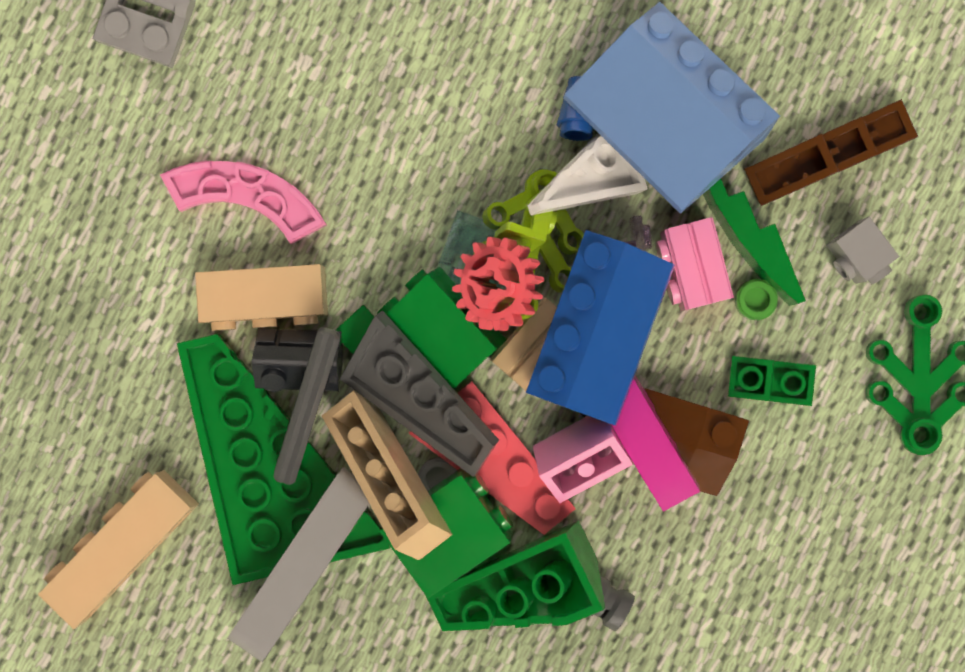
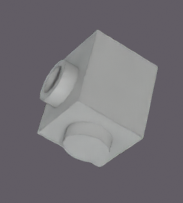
(862, 253)

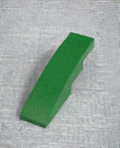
(757, 246)

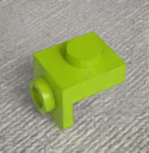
(532, 230)

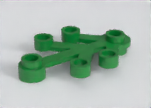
(920, 381)

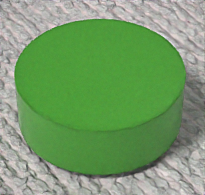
(756, 299)

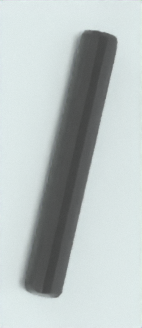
(306, 405)

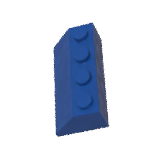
(600, 327)

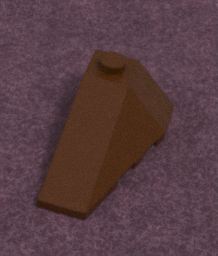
(703, 436)

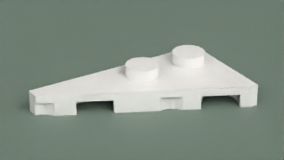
(590, 177)

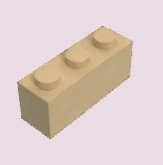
(261, 296)

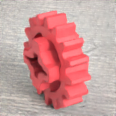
(508, 265)

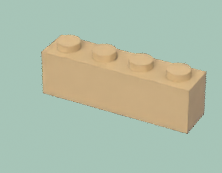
(386, 476)
(118, 548)

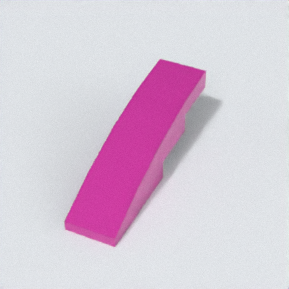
(653, 450)

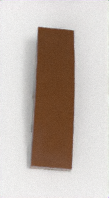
(831, 152)

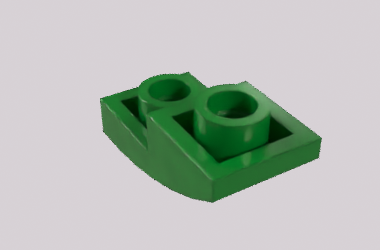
(772, 380)

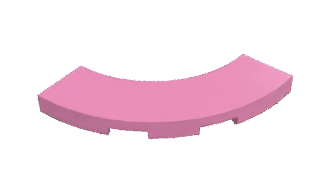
(247, 186)

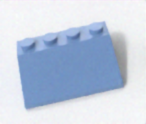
(671, 107)

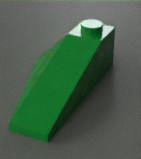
(538, 583)

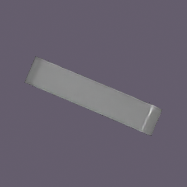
(300, 566)

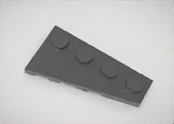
(412, 392)

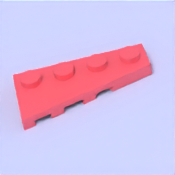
(512, 470)

